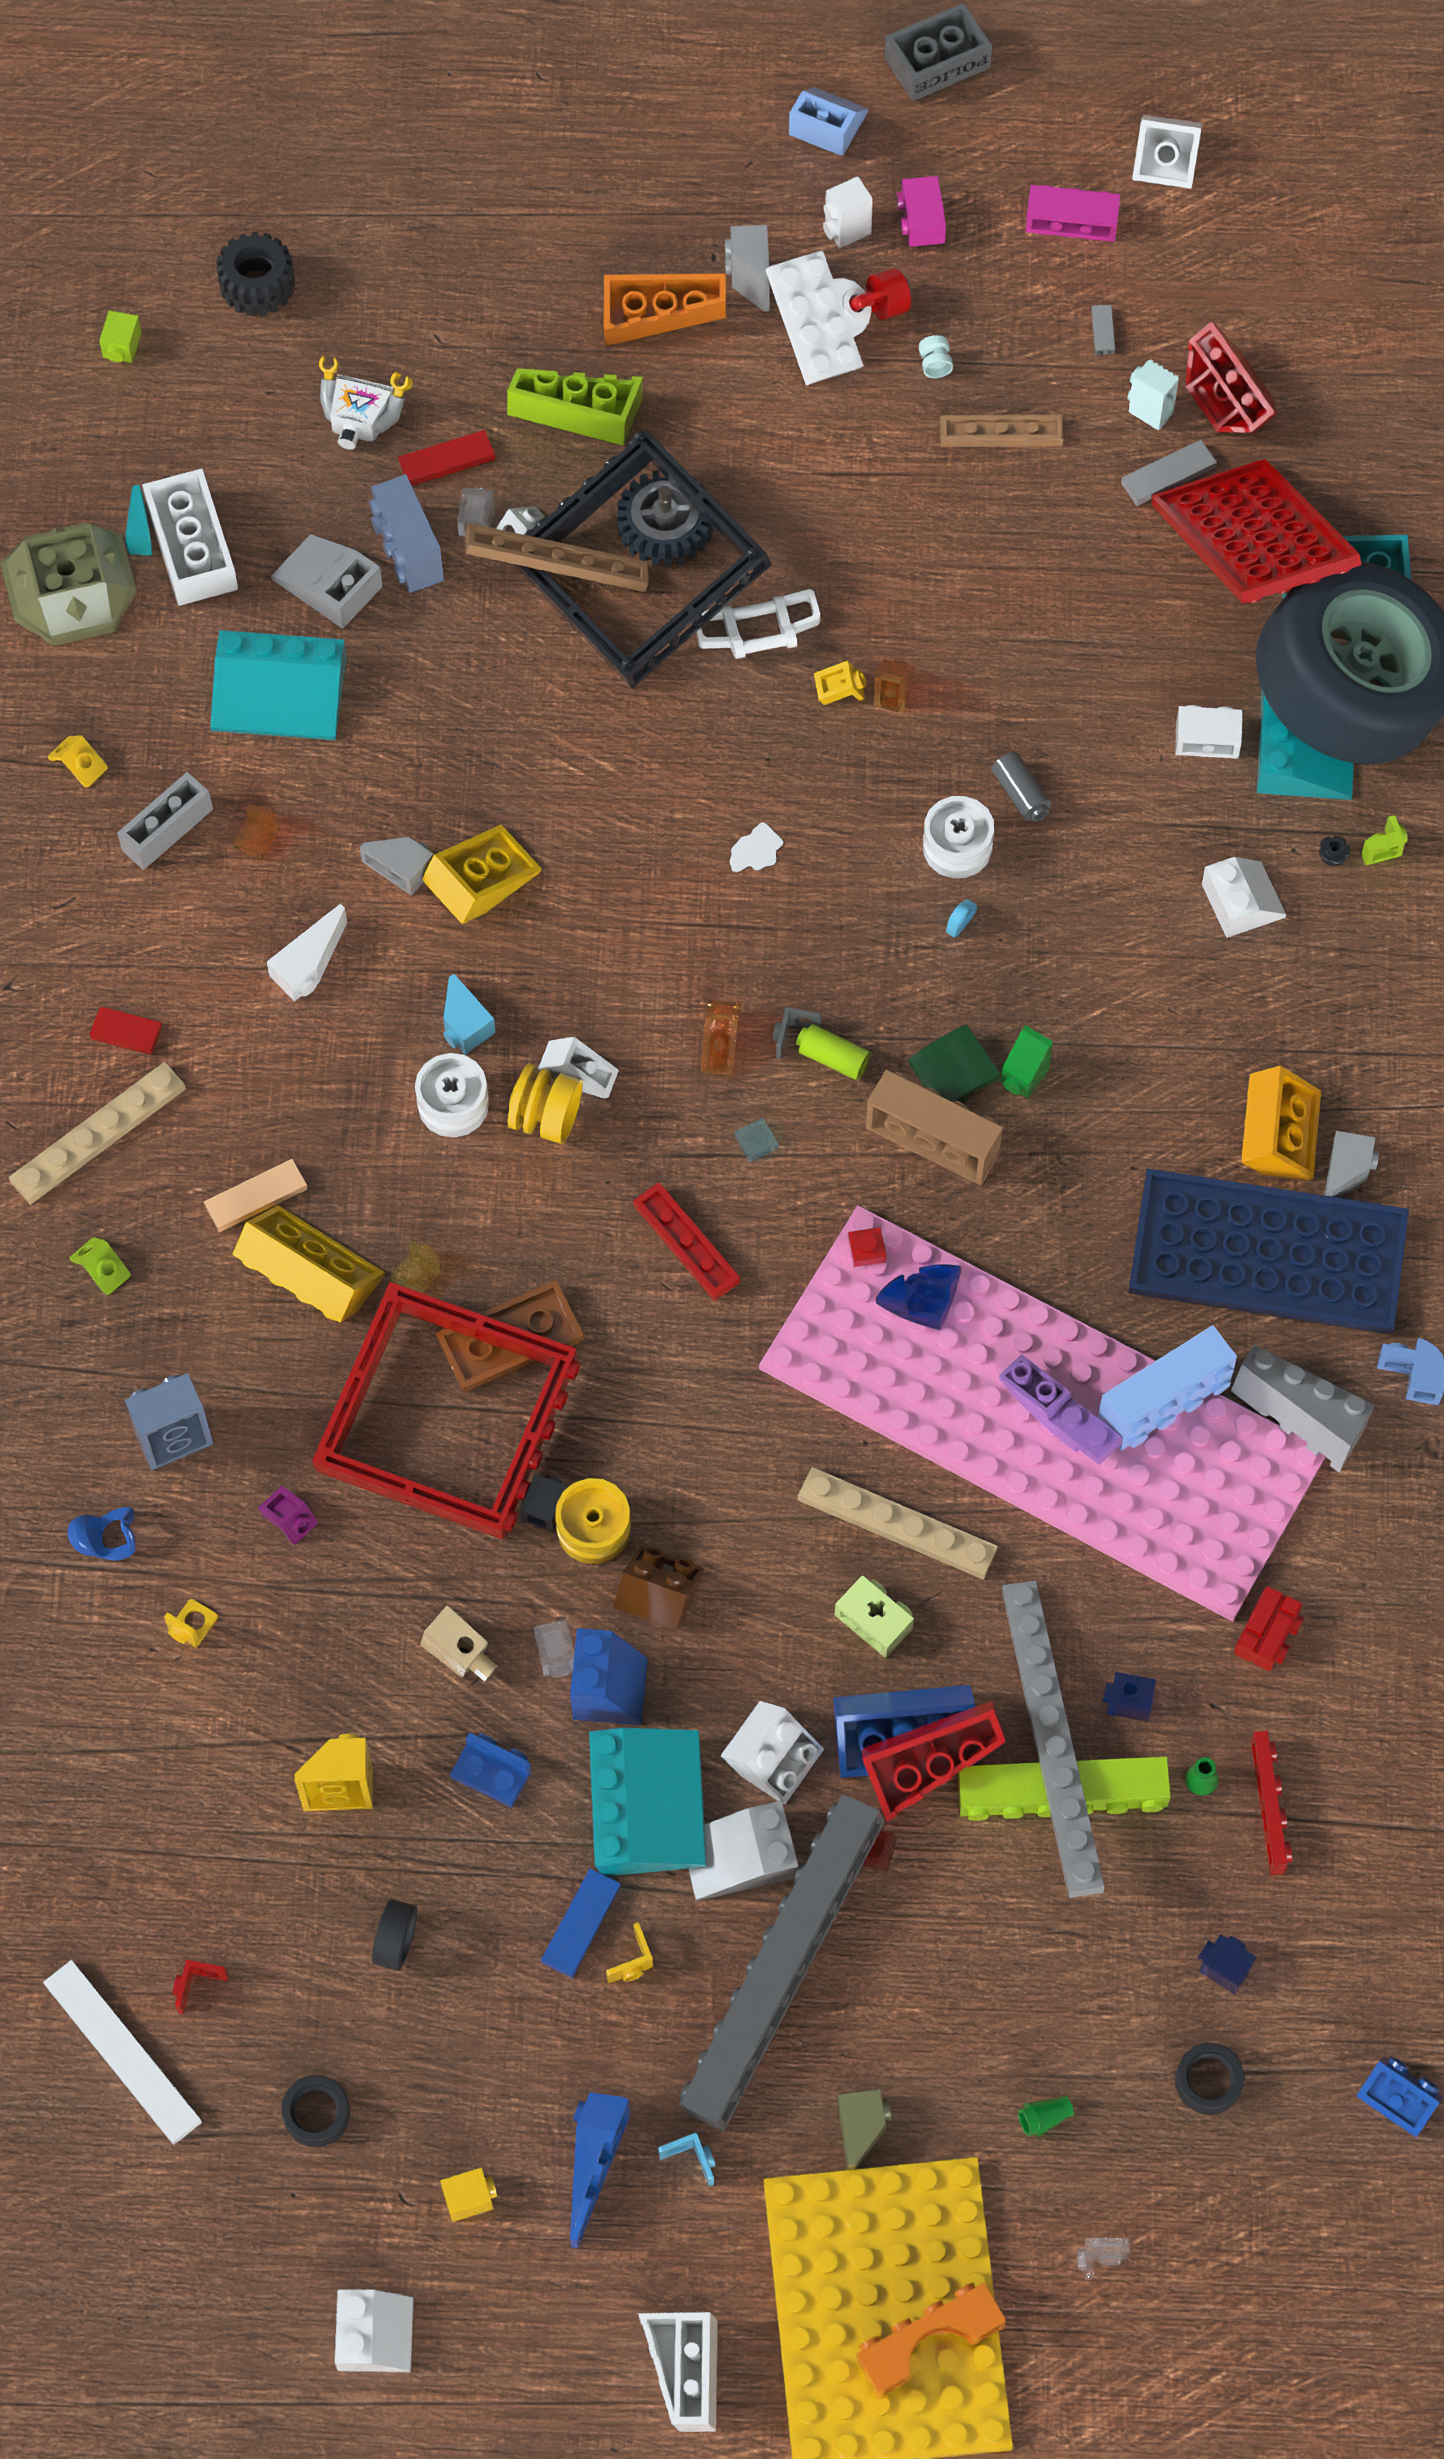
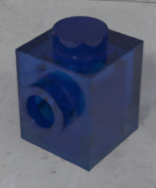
(1130, 1696)
(1226, 1962)

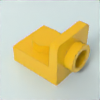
(839, 683)

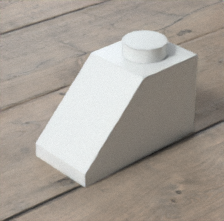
(579, 1061)

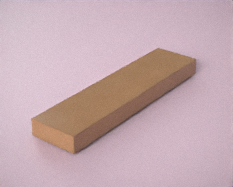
(1001, 430)

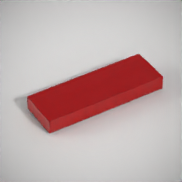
(447, 458)

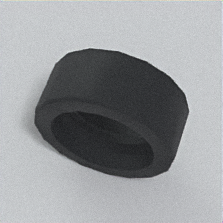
(394, 1934)
(304, 2086)
(1198, 2103)

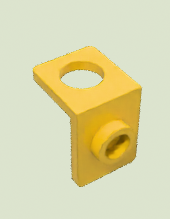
(80, 759)
(184, 1633)
(632, 1969)

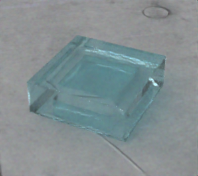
(756, 1140)

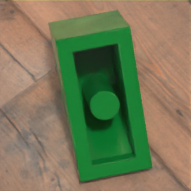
(1027, 1062)

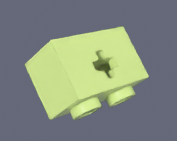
(879, 1632)

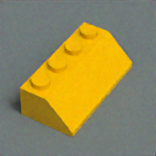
(307, 1263)

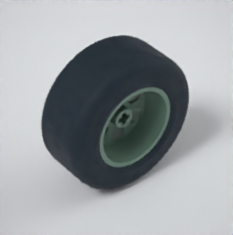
(1325, 687)

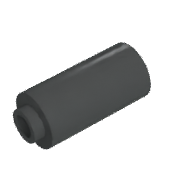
(1021, 787)

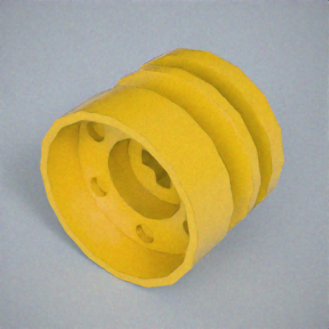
(551, 1105)

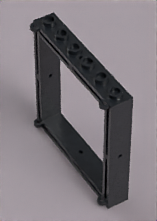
(592, 495)

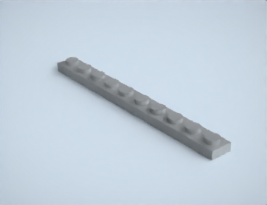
(1052, 1740)

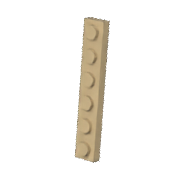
(97, 1133)
(897, 1523)

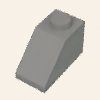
(398, 861)
(1350, 1163)

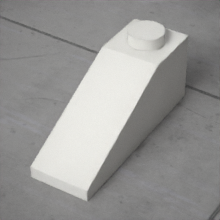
(304, 960)

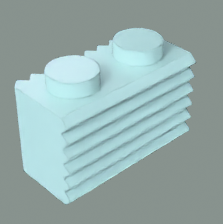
(1153, 394)

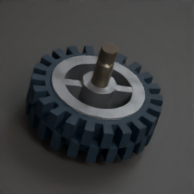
(660, 521)

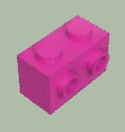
(922, 210)

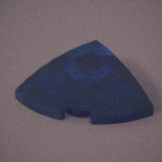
(923, 1296)

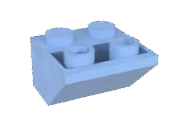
(825, 120)

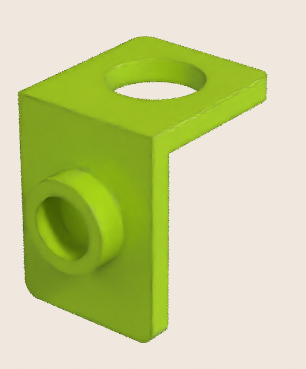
(101, 1264)

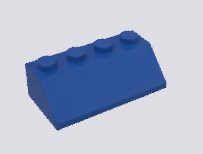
(880, 1716)

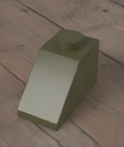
(861, 2123)

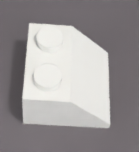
(1167, 151)
(1241, 895)
(373, 2331)

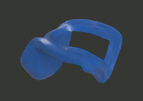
(87, 1530)

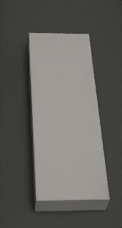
(1168, 472)

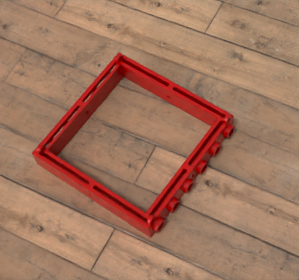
(477, 1326)

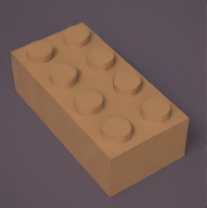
(934, 1126)

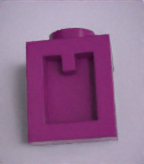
(288, 1514)

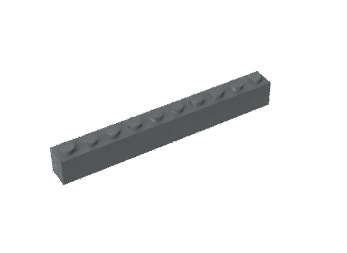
(781, 1963)

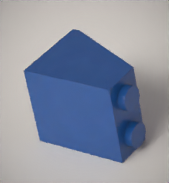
(607, 1679)

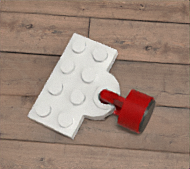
(828, 312)

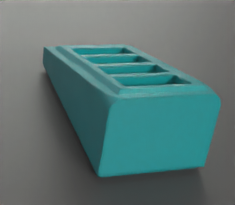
(137, 528)

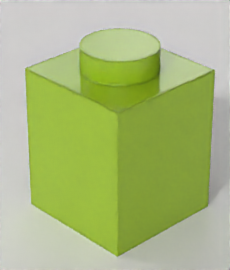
(120, 336)

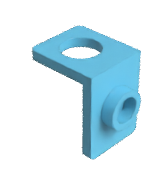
(703, 2153)

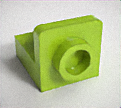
(1385, 846)

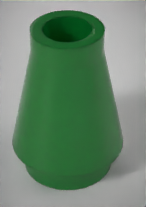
(1201, 1783)
(1043, 2115)

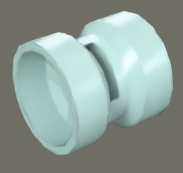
(935, 355)

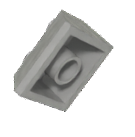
(746, 263)

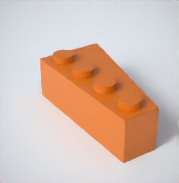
(660, 303)

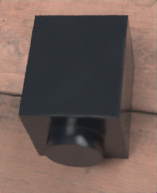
(541, 1502)

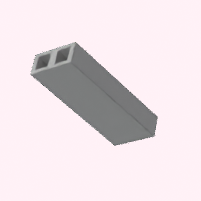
(1103, 330)

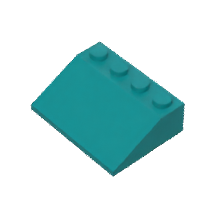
(278, 685)
(1295, 768)
(646, 1800)

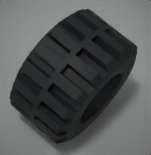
(253, 254)

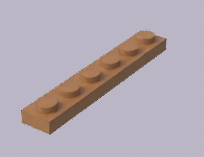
(556, 557)

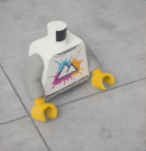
(358, 406)

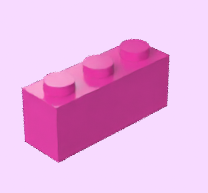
(1072, 213)

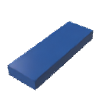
(580, 1923)

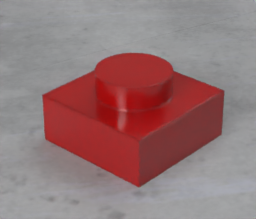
(867, 1247)

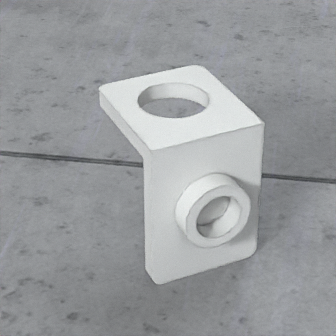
(521, 519)

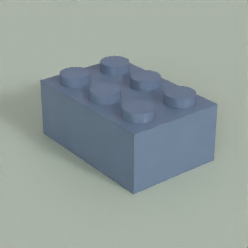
(406, 534)
(169, 1421)

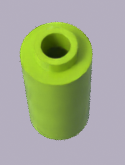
(833, 1051)

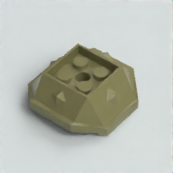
(71, 605)

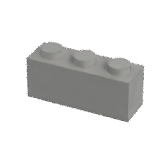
(165, 821)

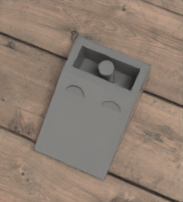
(330, 578)

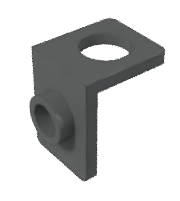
(791, 1019)

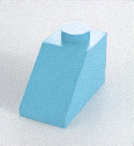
(465, 1018)

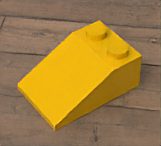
(479, 873)

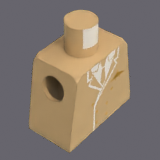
(449, 1634)

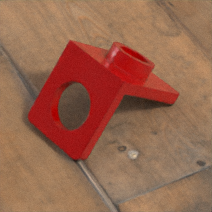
(183, 1982)

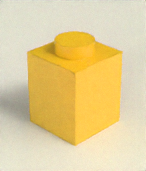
(468, 2194)

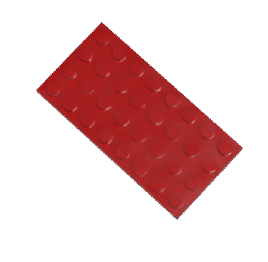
(1255, 531)

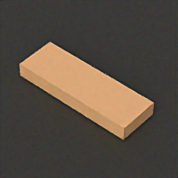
(255, 1195)

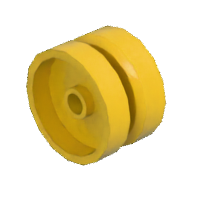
(589, 1502)

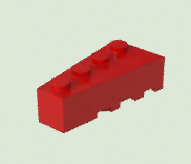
(929, 1756)

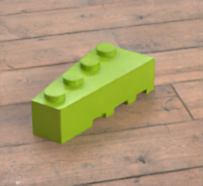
(576, 403)

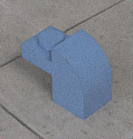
(1423, 1365)

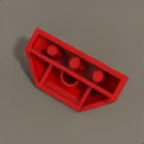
(1226, 384)

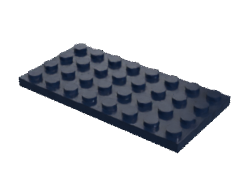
(1269, 1251)

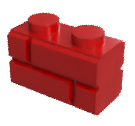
(1269, 1628)

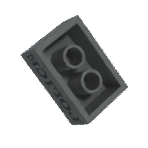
(938, 52)

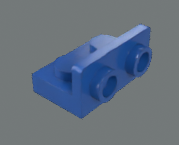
(492, 1769)
(1400, 2095)

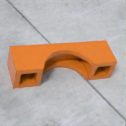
(969, 2316)

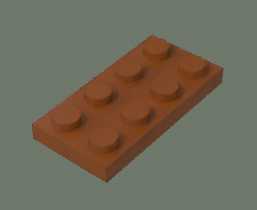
(537, 1311)

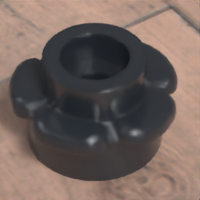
(1331, 857)

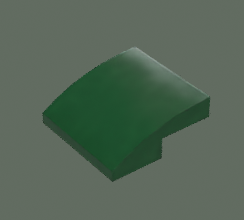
(954, 1065)

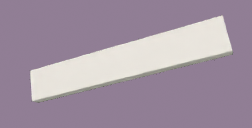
(122, 2052)

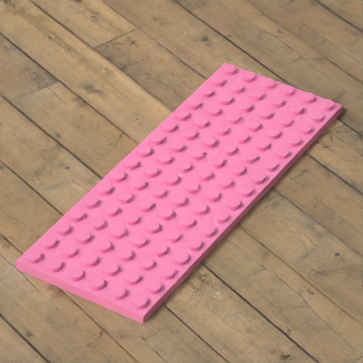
(1183, 1507)

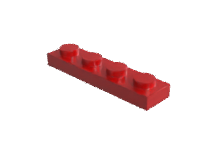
(686, 1241)
(1273, 1817)

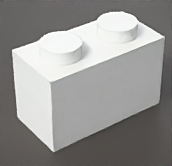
(848, 212)
(1208, 731)

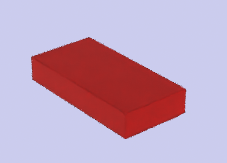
(125, 1030)

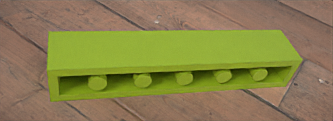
(1106, 1785)

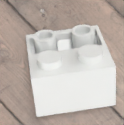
(772, 1751)

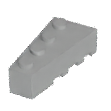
(1303, 1404)

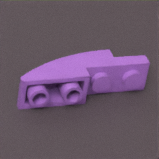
(1057, 1410)

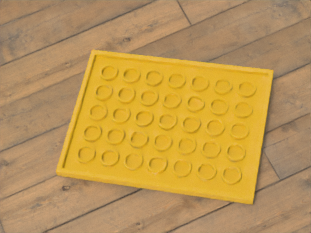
(850, 2265)

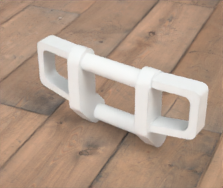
(778, 606)

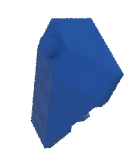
(598, 2135)

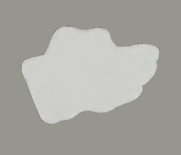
(755, 849)

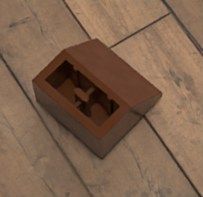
(658, 1587)

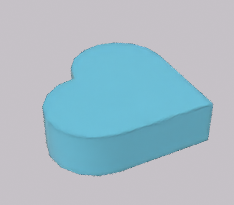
(961, 917)

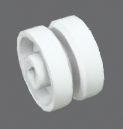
(958, 837)
(452, 1095)

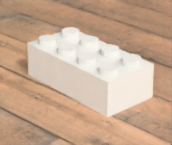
(190, 537)

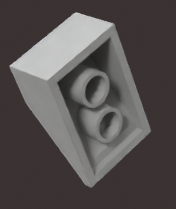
(745, 1852)

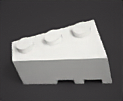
(686, 2366)

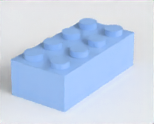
(1168, 1387)

